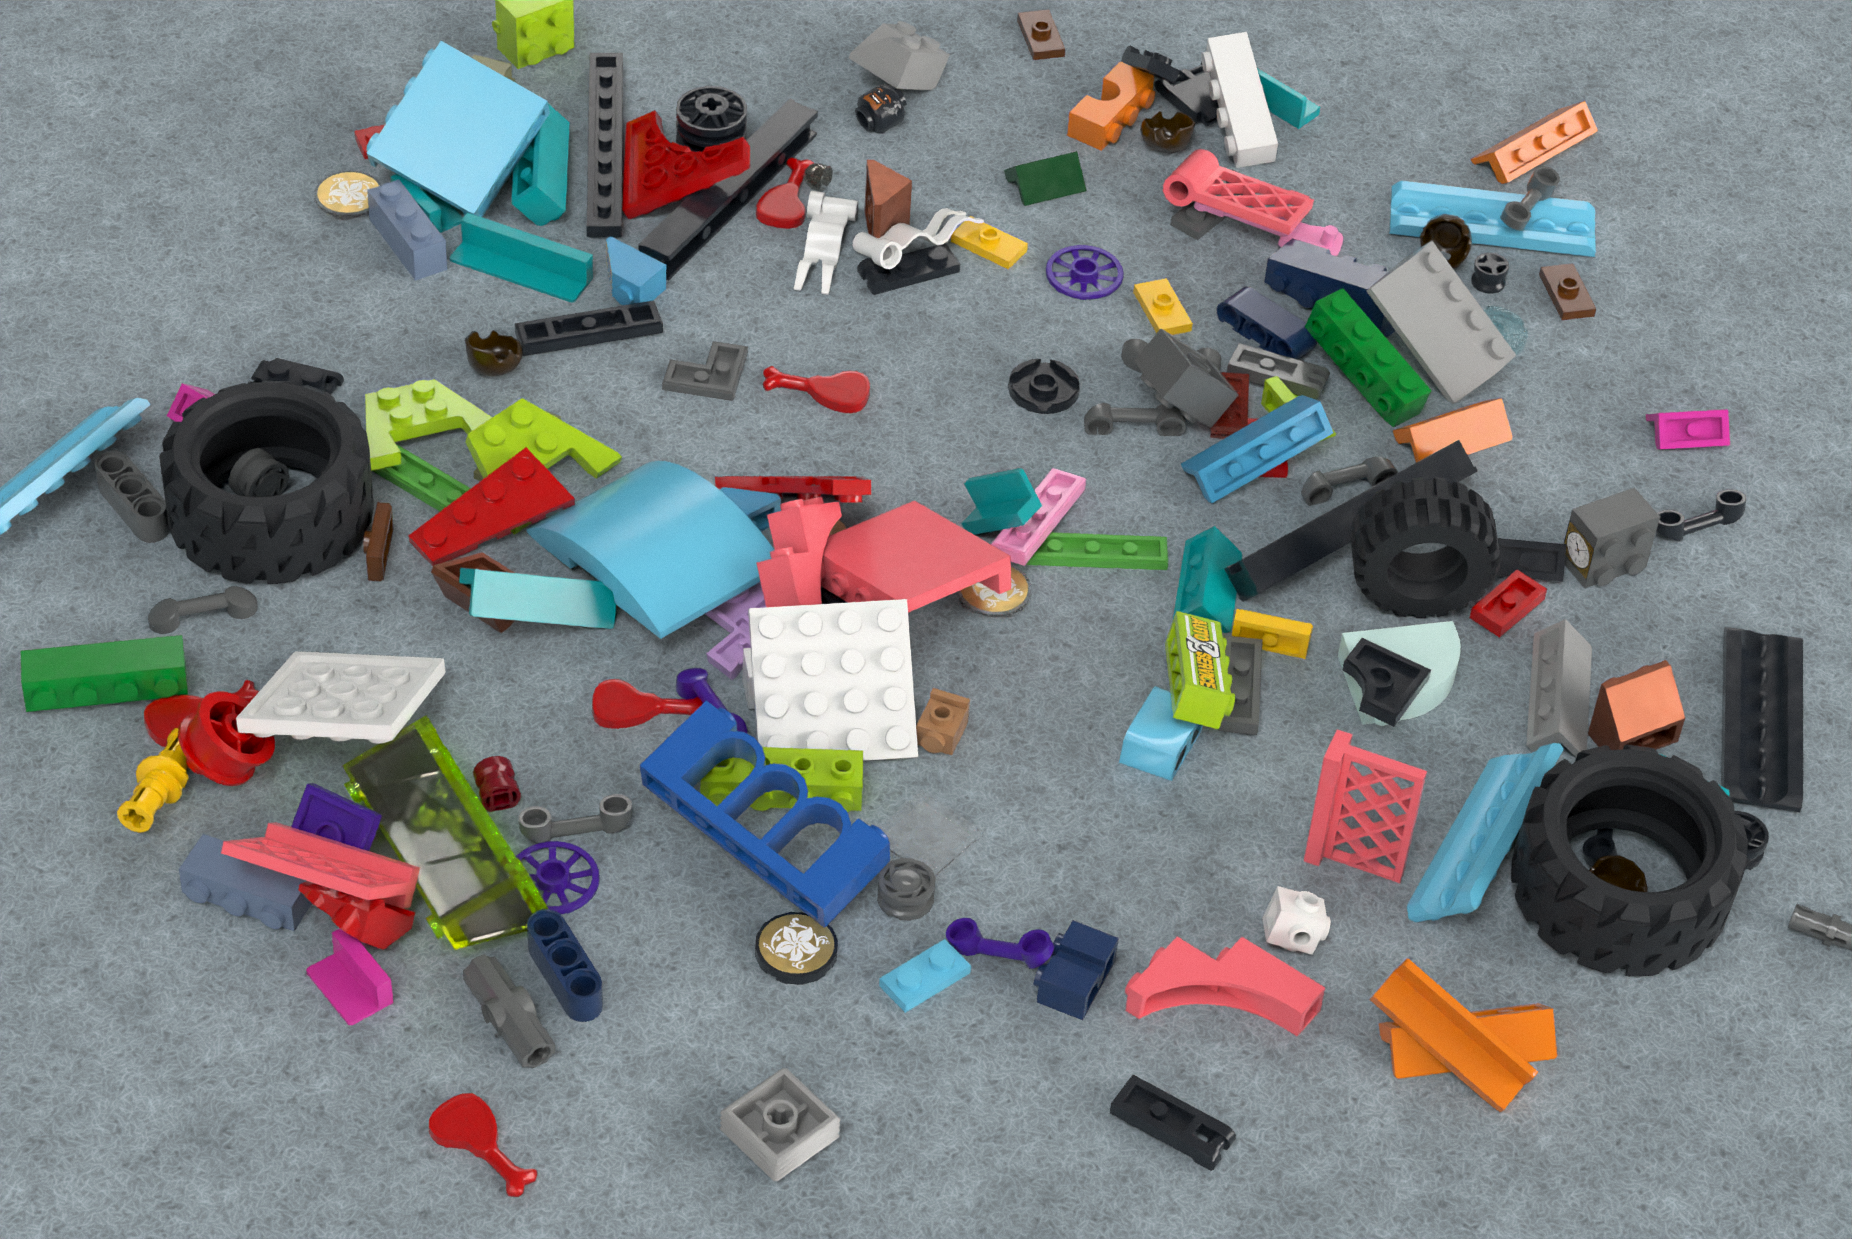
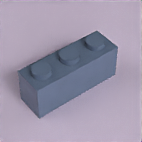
(407, 229)
(242, 886)

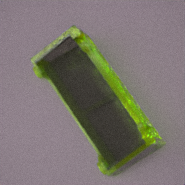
(442, 827)

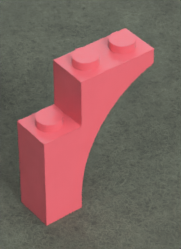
(799, 541)
(1238, 979)

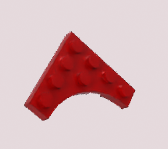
(666, 171)
(844, 488)

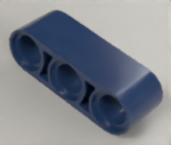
(1266, 323)
(564, 965)

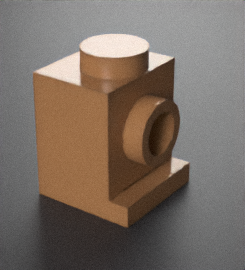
(942, 722)

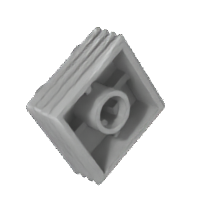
(780, 1124)

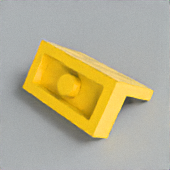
(1278, 633)

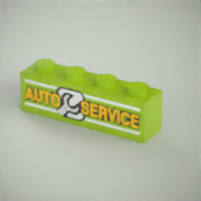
(1198, 670)

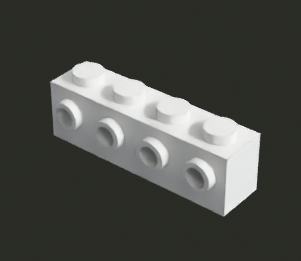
(1240, 100)

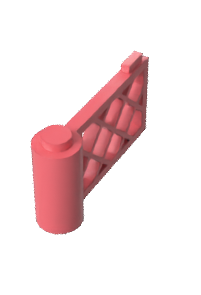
(1201, 179)

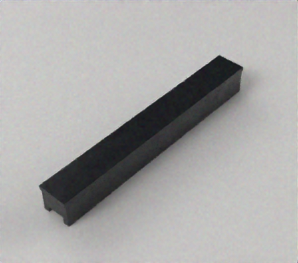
(710, 209)
(1333, 528)

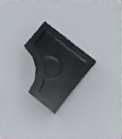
(1386, 680)

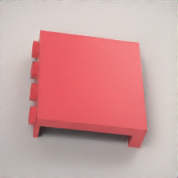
(910, 557)

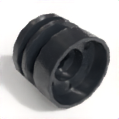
(710, 117)

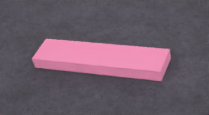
(1057, 495)

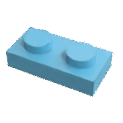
(924, 975)

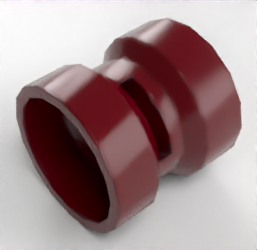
(496, 783)

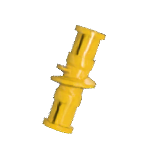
(159, 782)

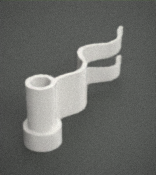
(825, 235)
(888, 249)

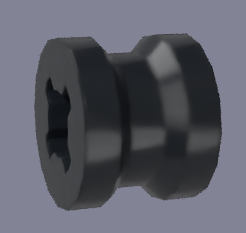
(1490, 273)

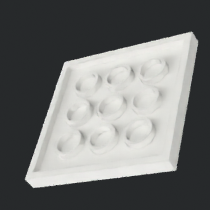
(834, 678)
(341, 696)

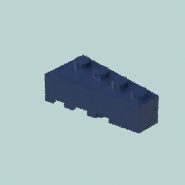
(1313, 273)

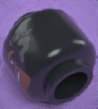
(880, 108)

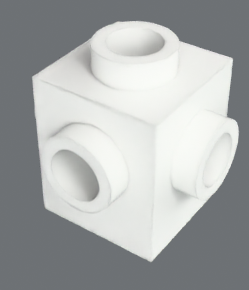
(1296, 920)

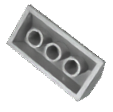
(1441, 322)

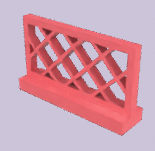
(1334, 795)
(328, 864)

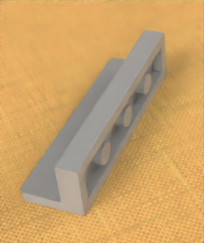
(1559, 688)

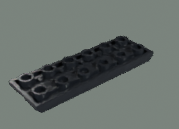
(1762, 719)

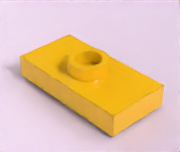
(989, 243)
(1162, 307)

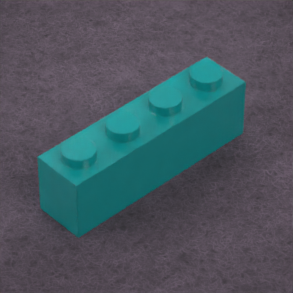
(541, 172)

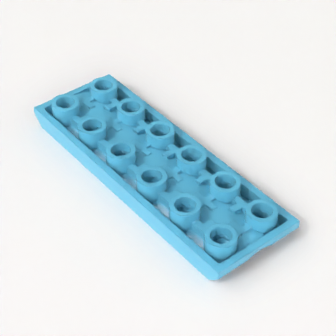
(1553, 227)
(66, 455)
(1481, 835)

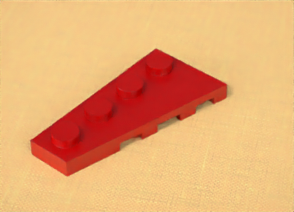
(502, 501)

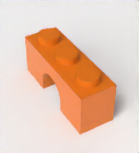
(1123, 97)

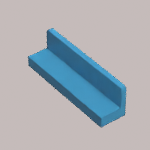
(1259, 447)

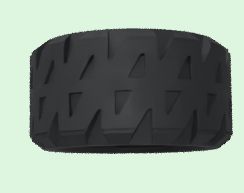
(274, 534)
(1644, 795)

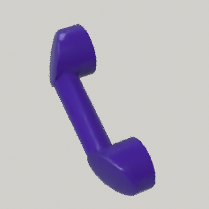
(694, 683)
(1033, 947)

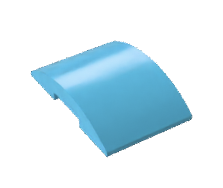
(660, 544)

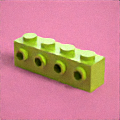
(821, 777)

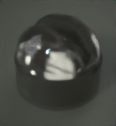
(817, 174)

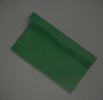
(1048, 178)

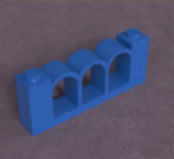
(712, 737)

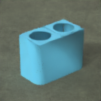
(1157, 738)

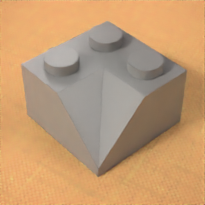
(902, 57)

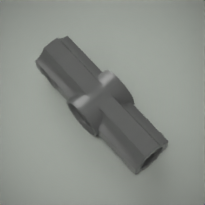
(509, 1011)

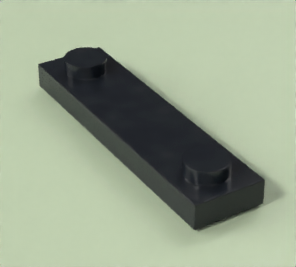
(588, 328)

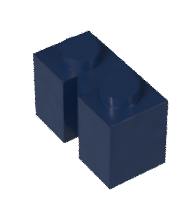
(1076, 969)

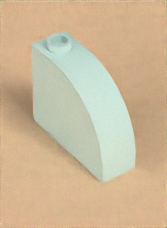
(1429, 645)

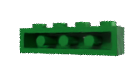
(1367, 358)
(103, 673)

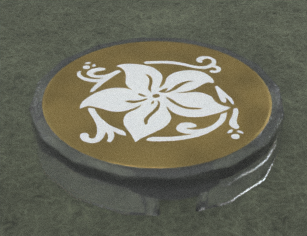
(345, 196)
(993, 607)

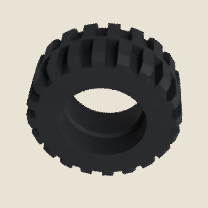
(1418, 515)

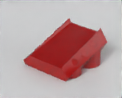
(363, 919)

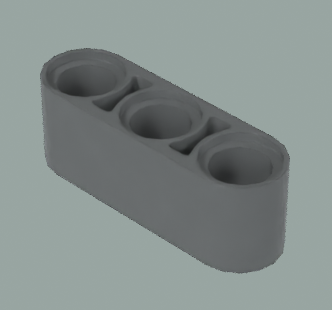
(132, 496)

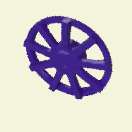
(1084, 271)
(554, 875)

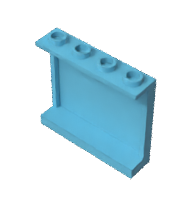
(458, 130)

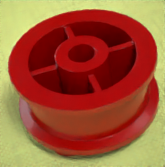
(215, 746)

